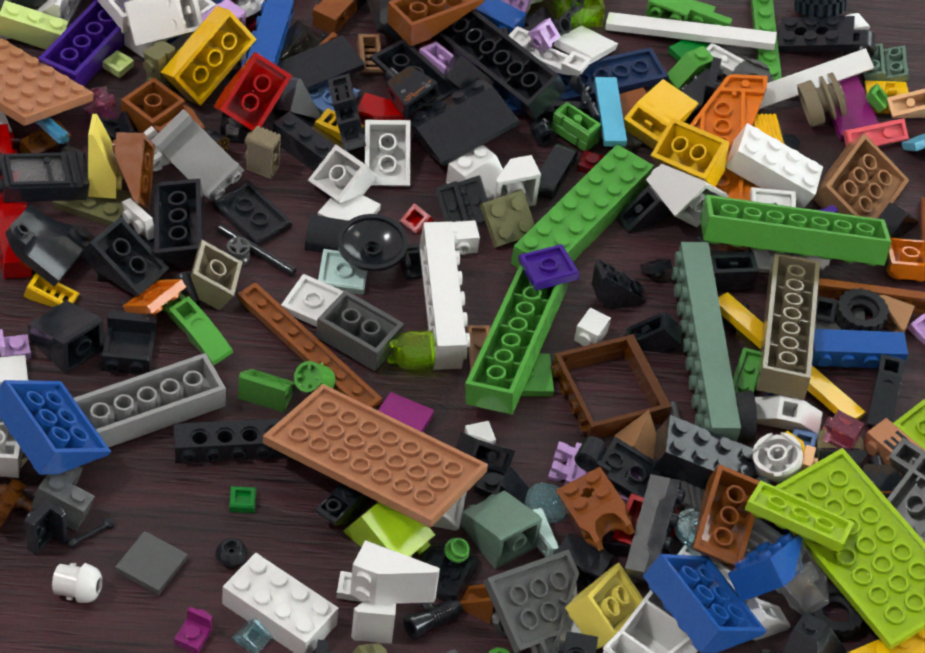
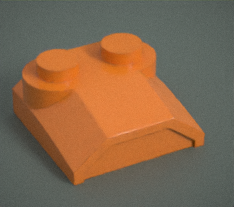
(906, 260)

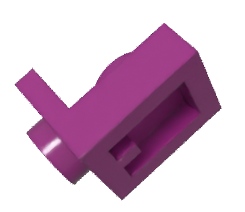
(194, 630)

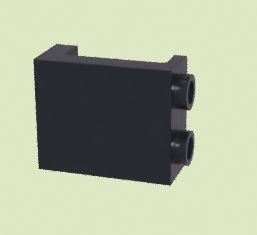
(129, 343)

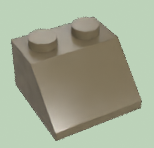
(215, 275)

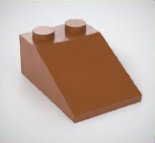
(136, 161)

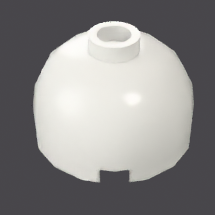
(777, 456)

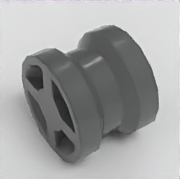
(239, 248)

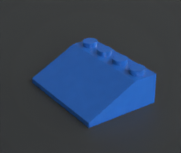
(49, 425)
(702, 602)

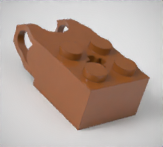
(154, 106)
(595, 507)

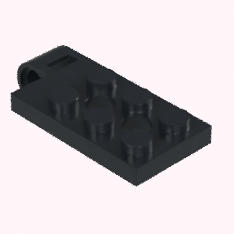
(838, 36)
(617, 464)

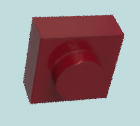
(588, 161)

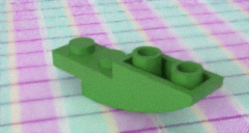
(686, 11)
(198, 328)

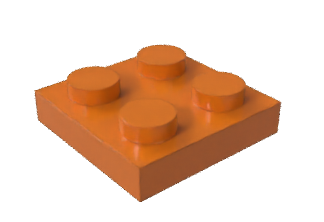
(155, 296)

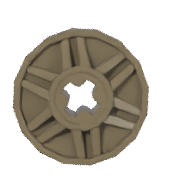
(822, 99)

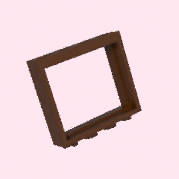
(600, 352)

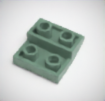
(888, 64)

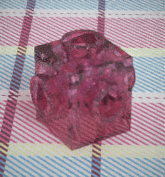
(102, 103)

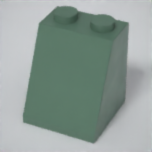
(502, 528)

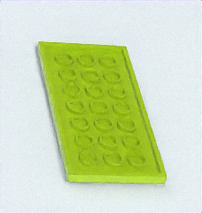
(883, 556)

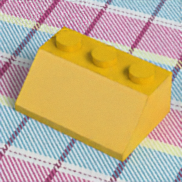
(692, 151)

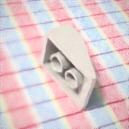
(388, 151)
(391, 577)

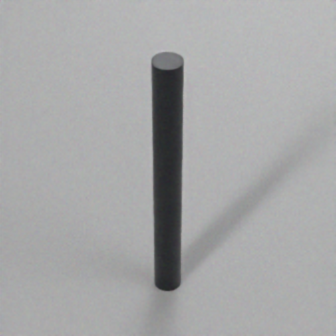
(259, 251)

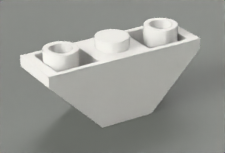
(788, 413)

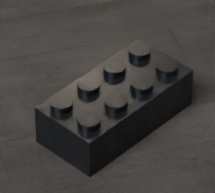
(694, 453)

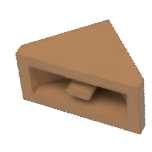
(898, 315)

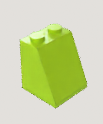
(390, 530)

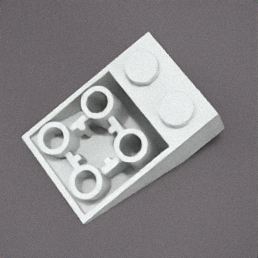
(162, 19)

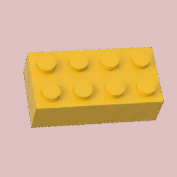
(208, 55)

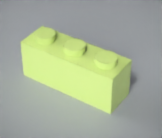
(30, 25)

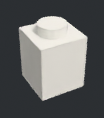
(592, 328)

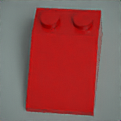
(253, 92)

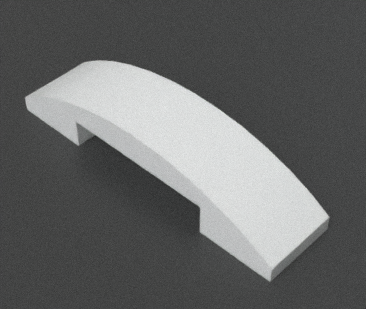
(559, 62)

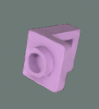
(544, 35)

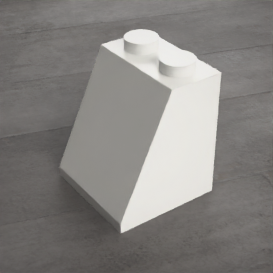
(682, 192)

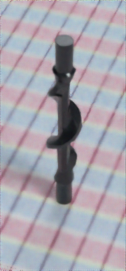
(578, 86)

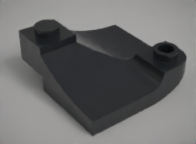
(47, 244)

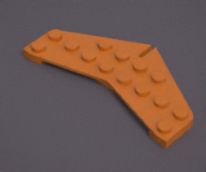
(726, 114)

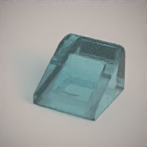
(252, 636)

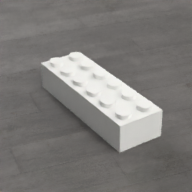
(443, 294)

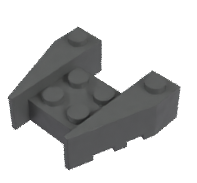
(909, 494)

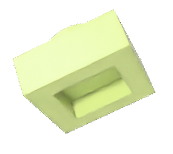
(118, 63)

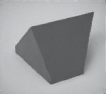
(297, 100)

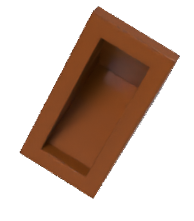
(478, 602)

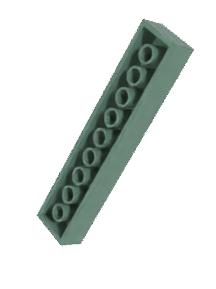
(705, 341)

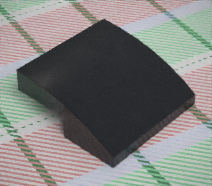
(462, 199)
(452, 576)

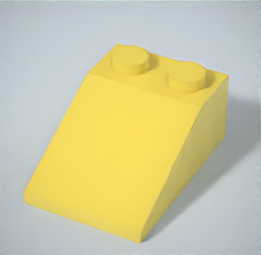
(103, 169)
(605, 605)

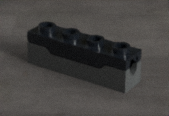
(654, 524)

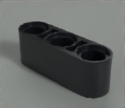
(556, 169)

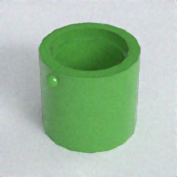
(312, 375)

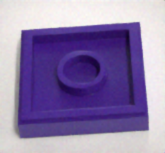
(548, 267)

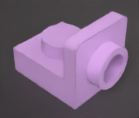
(14, 345)

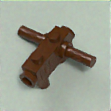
(11, 497)

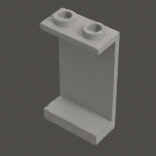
(197, 155)

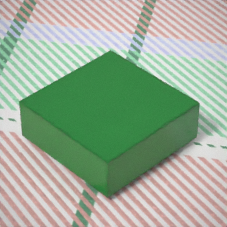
(242, 499)

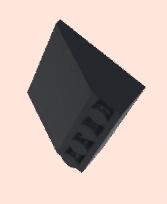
(462, 122)

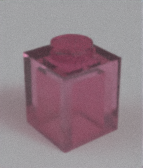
(842, 430)

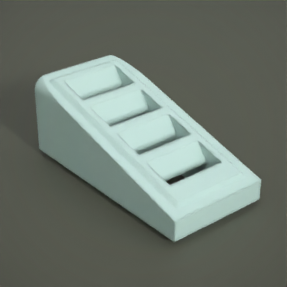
(546, 540)

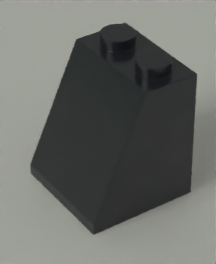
(67, 335)

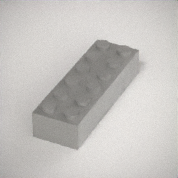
(154, 400)

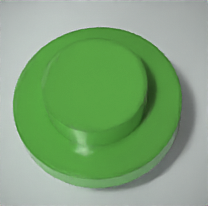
(457, 550)

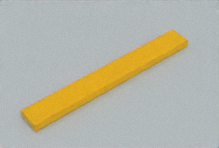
(818, 386)

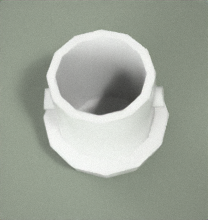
(77, 582)

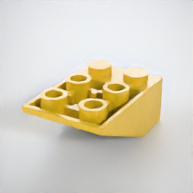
(655, 110)

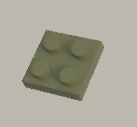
(507, 218)

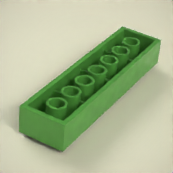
(589, 205)
(795, 230)
(513, 345)

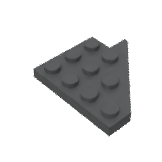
(534, 601)

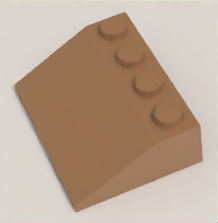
(861, 181)

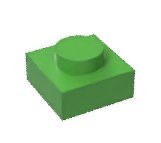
(877, 98)

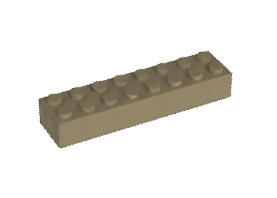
(789, 326)

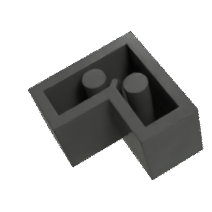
(62, 491)

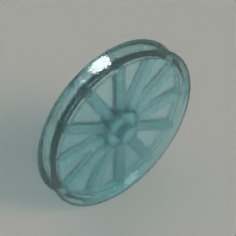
(545, 497)

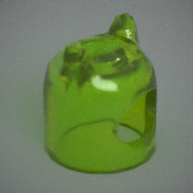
(413, 350)

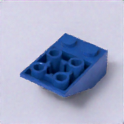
(766, 567)

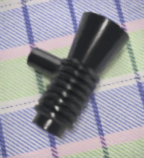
(431, 617)

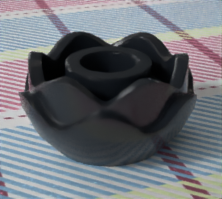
(234, 559)

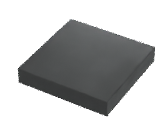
(151, 563)

